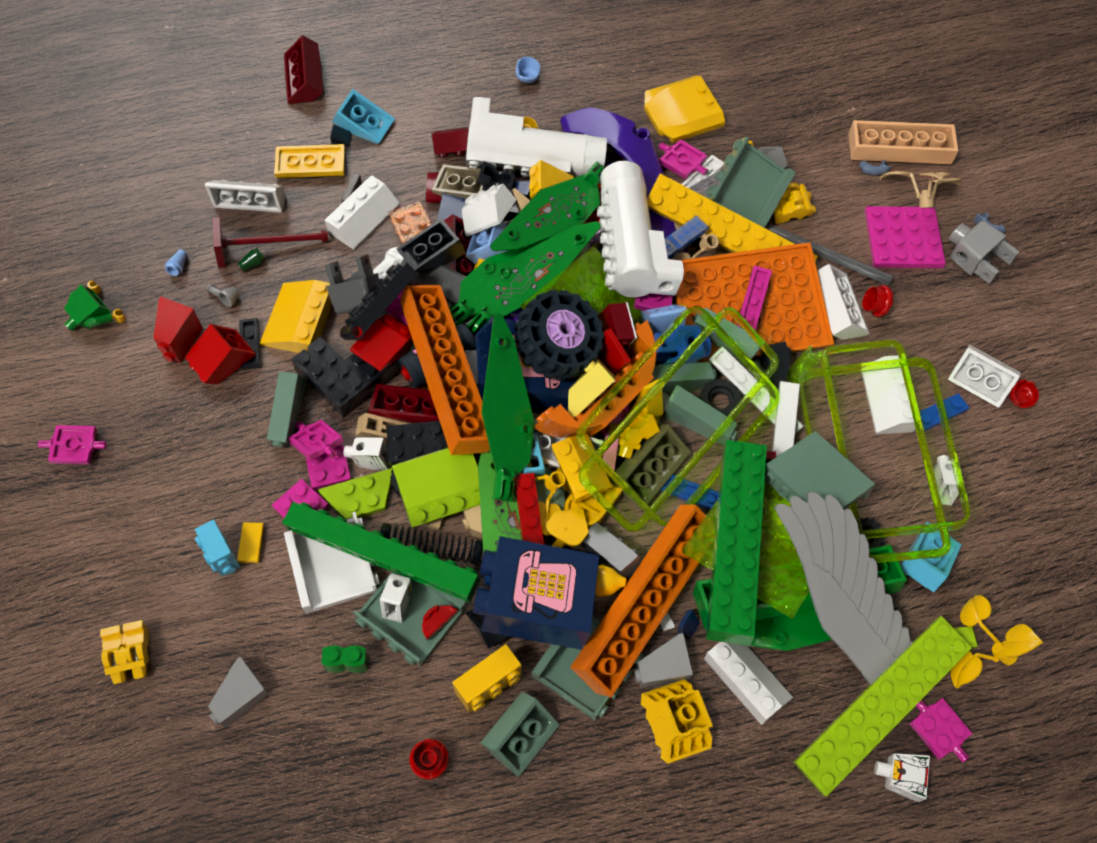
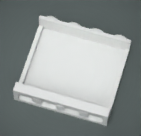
(326, 574)

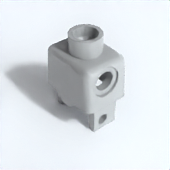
(977, 246)

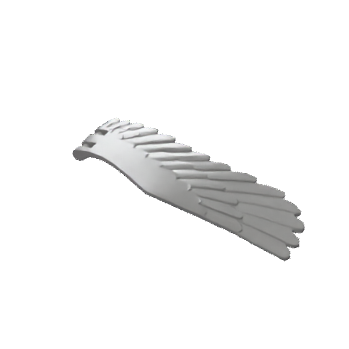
(845, 583)

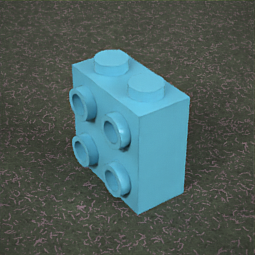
(216, 548)

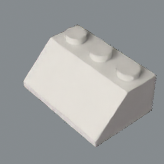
(486, 209)
(984, 376)

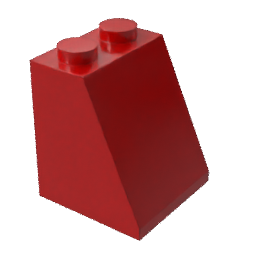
(175, 329)
(218, 354)

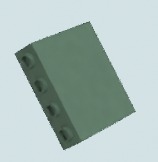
(750, 183)
(817, 468)
(408, 635)
(555, 673)

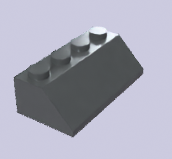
(444, 276)

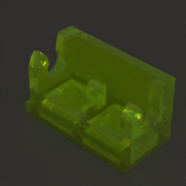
(806, 361)

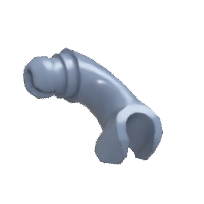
(874, 170)
(984, 217)

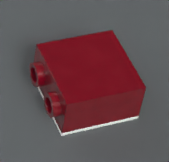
(619, 319)

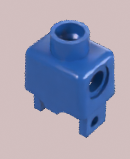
(679, 342)

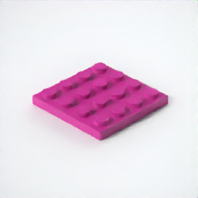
(904, 237)

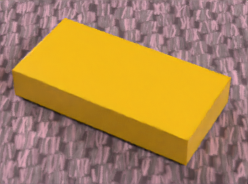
(250, 542)

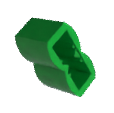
(339, 659)

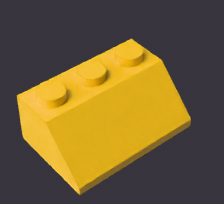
(570, 460)

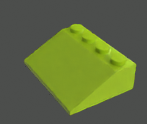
(437, 485)

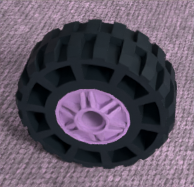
(559, 334)

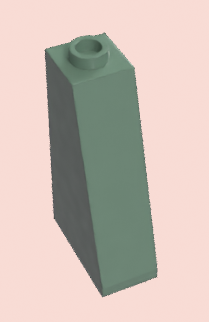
(738, 334)
(689, 376)
(286, 408)
(697, 415)

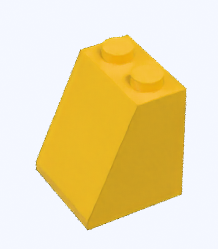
(545, 175)

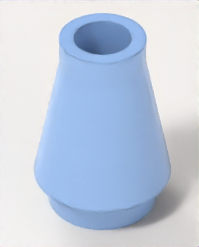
(175, 264)

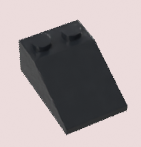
(432, 247)

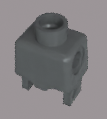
(349, 292)

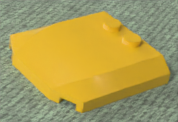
(683, 109)

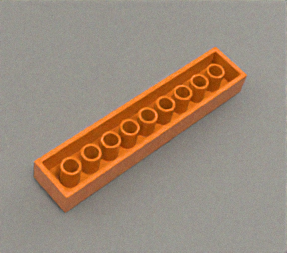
(445, 368)
(639, 606)

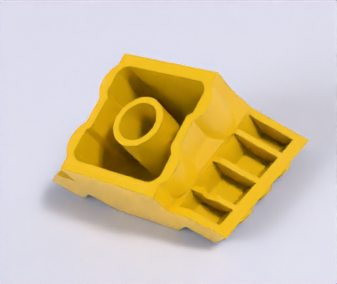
(678, 720)

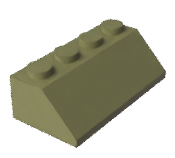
(653, 463)

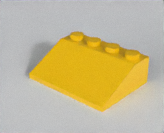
(297, 316)

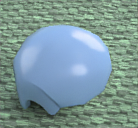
(527, 69)

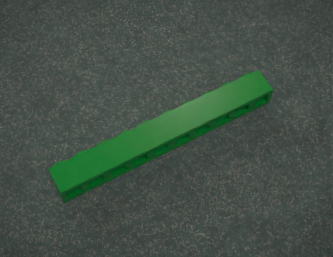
(382, 551)

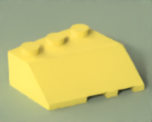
(589, 386)

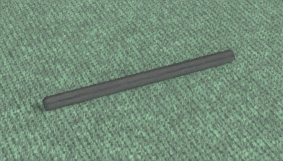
(834, 256)

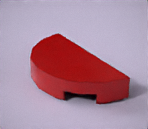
(436, 618)

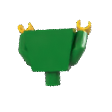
(88, 309)

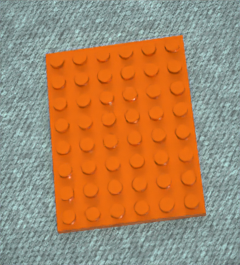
(792, 303)

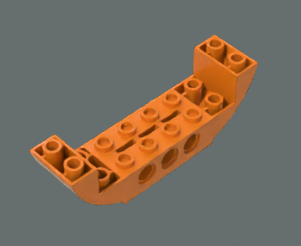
(561, 424)

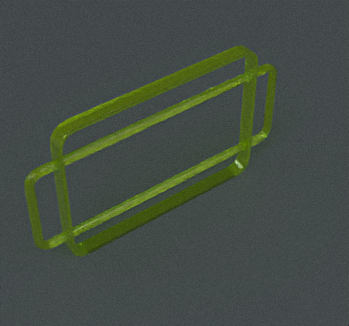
(903, 363)
(763, 380)

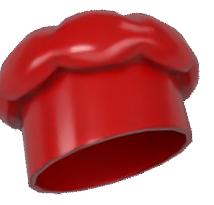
(878, 300)
(428, 759)

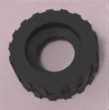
(724, 387)

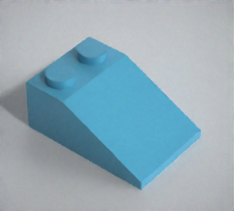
(363, 118)
(930, 571)

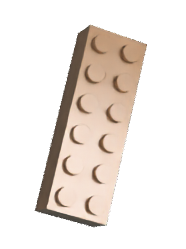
(903, 142)

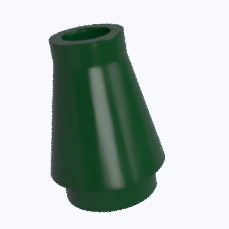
(251, 260)

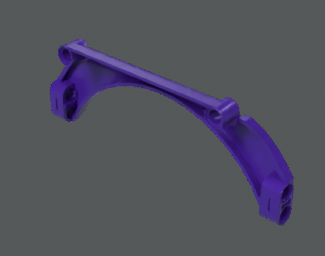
(630, 143)

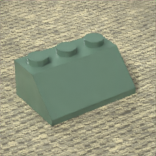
(520, 733)

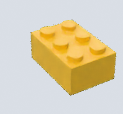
(488, 679)

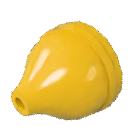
(608, 581)

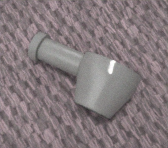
(227, 296)

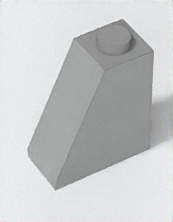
(665, 664)
(236, 694)

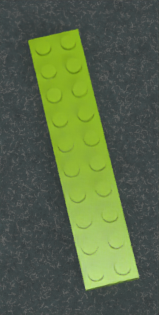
(882, 706)

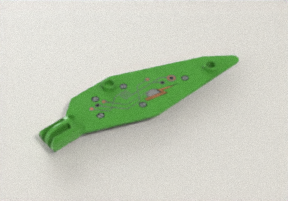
(497, 516)

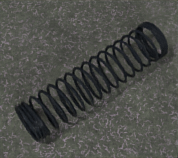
(474, 559)

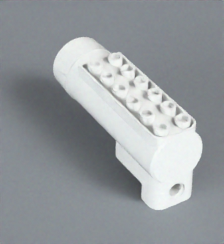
(516, 148)
(633, 251)

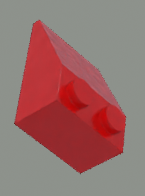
(383, 342)

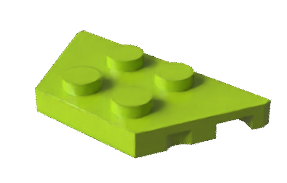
(360, 495)

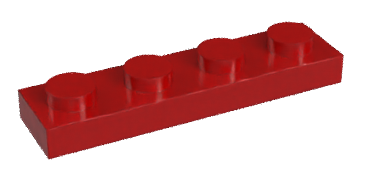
(528, 508)

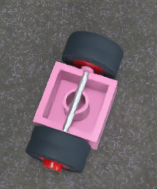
(411, 366)

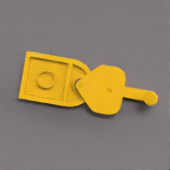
(573, 522)

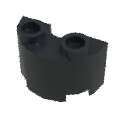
(490, 176)

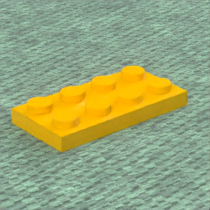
(309, 161)

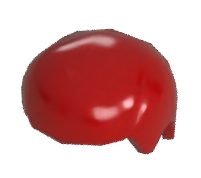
(1024, 394)

